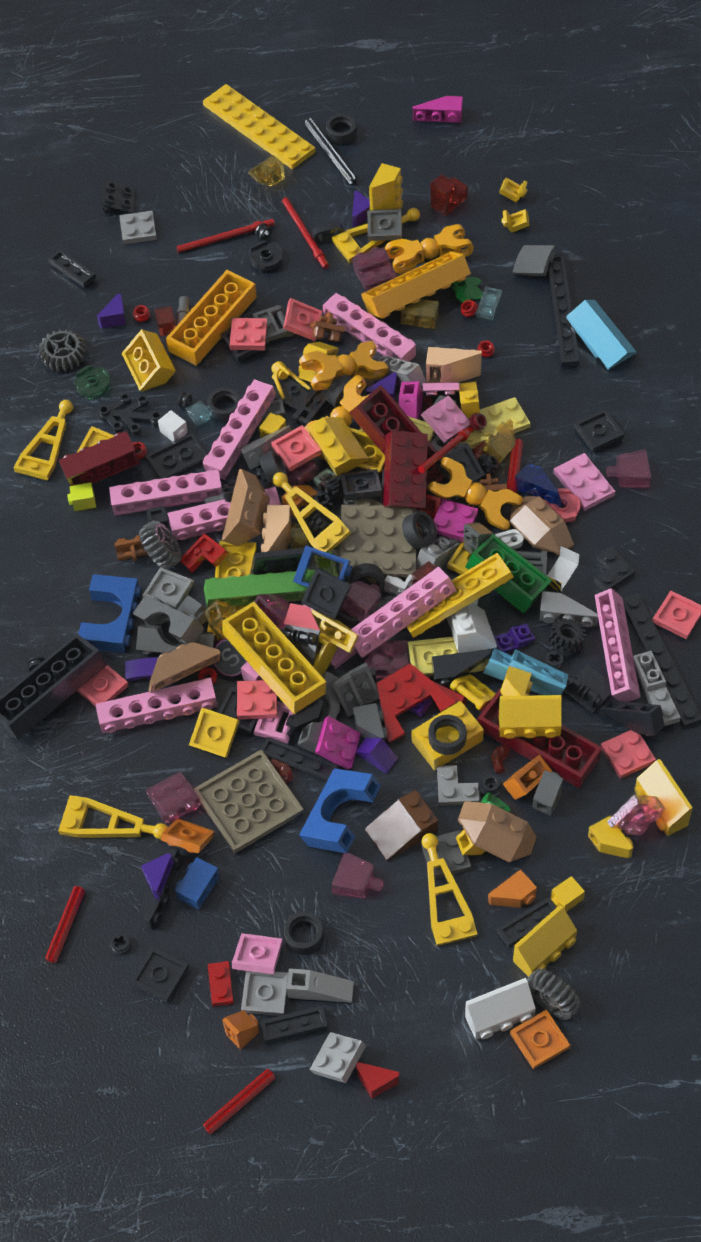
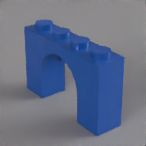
(114, 635)
(340, 787)

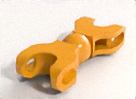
(414, 253)
(331, 367)
(351, 399)
(475, 494)

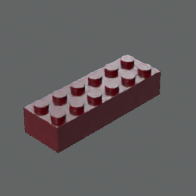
(380, 415)
(566, 754)

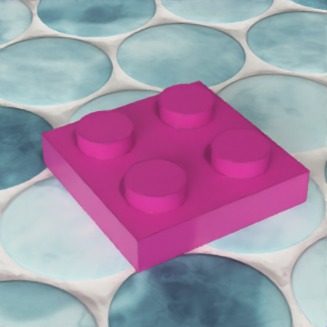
(452, 518)
(337, 742)

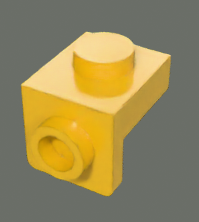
(513, 190)
(515, 221)

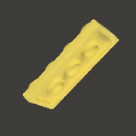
(495, 415)
(423, 650)

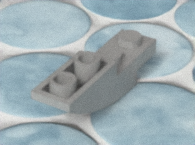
(654, 686)

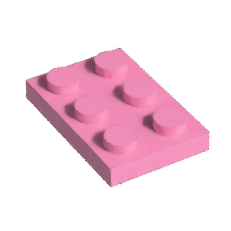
(584, 481)

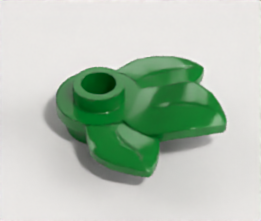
(467, 289)

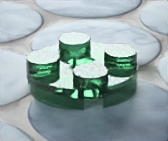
(96, 389)

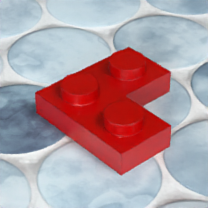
(203, 549)

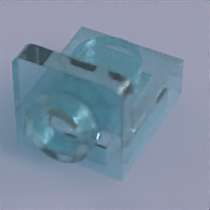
(199, 412)

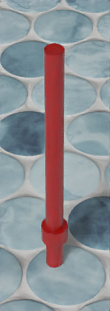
(223, 236)
(317, 253)
(462, 436)

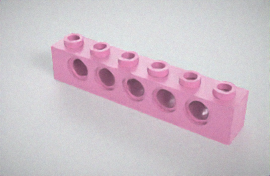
(368, 328)
(239, 428)
(165, 492)
(198, 516)
(402, 611)
(617, 646)
(147, 701)

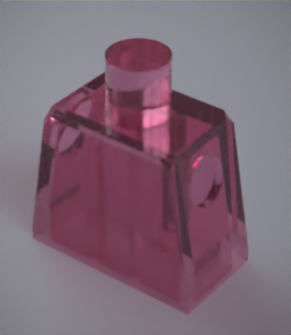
(631, 470)
(362, 600)
(274, 607)
(355, 877)

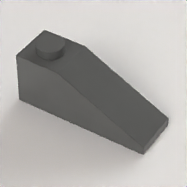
(256, 449)

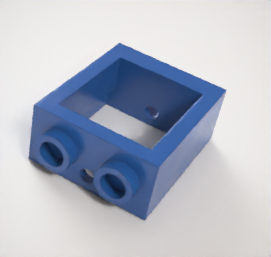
(307, 558)

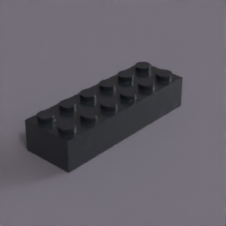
(49, 685)

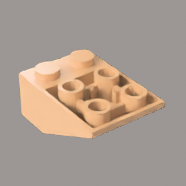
(452, 365)
(277, 528)

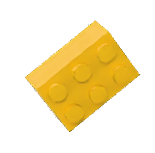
(447, 735)

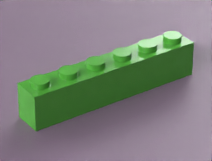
(245, 589)

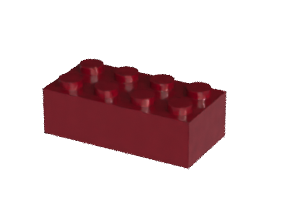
(100, 460)
(402, 480)

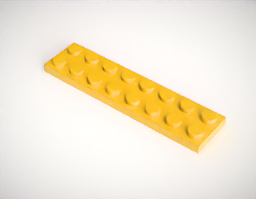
(259, 126)

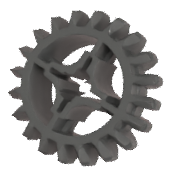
(64, 355)
(160, 544)
(553, 994)

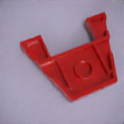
(402, 692)

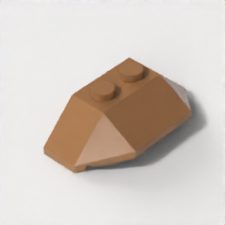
(246, 510)
(540, 525)
(181, 663)
(497, 830)

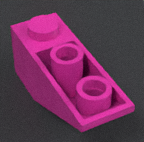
(440, 110)
(411, 398)

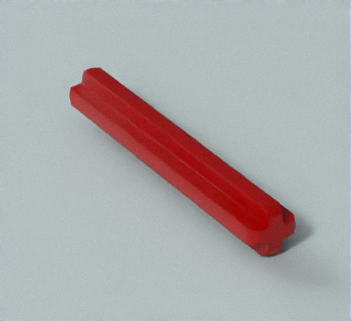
(514, 467)
(65, 924)
(239, 1101)

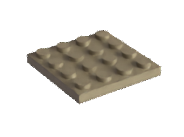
(377, 539)
(248, 801)

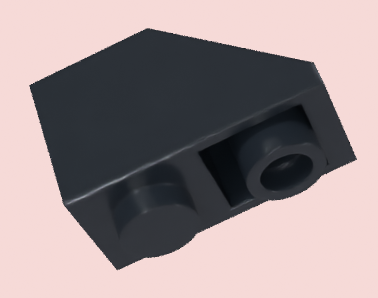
(304, 717)

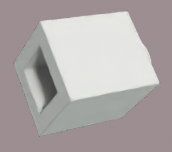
(172, 426)

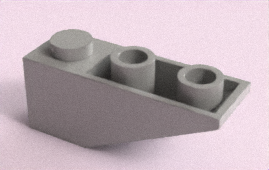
(405, 370)
(438, 552)
(558, 606)
(318, 986)

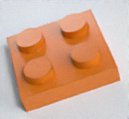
(187, 836)
(540, 1039)

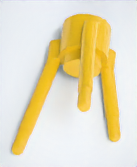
(281, 372)

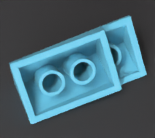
(600, 334)
(545, 678)

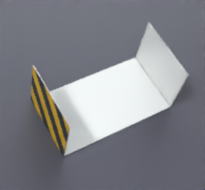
(563, 569)

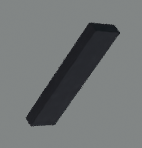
(298, 759)

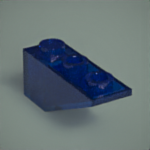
(536, 482)

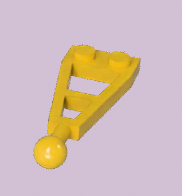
(350, 248)
(38, 467)
(327, 539)
(76, 812)
(453, 929)

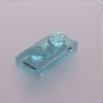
(489, 303)

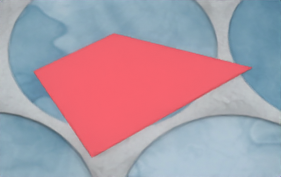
(301, 617)

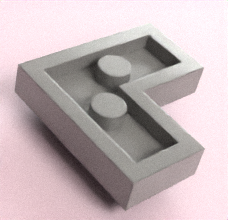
(452, 792)

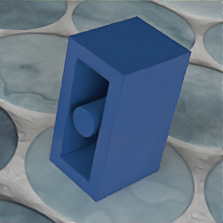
(197, 883)

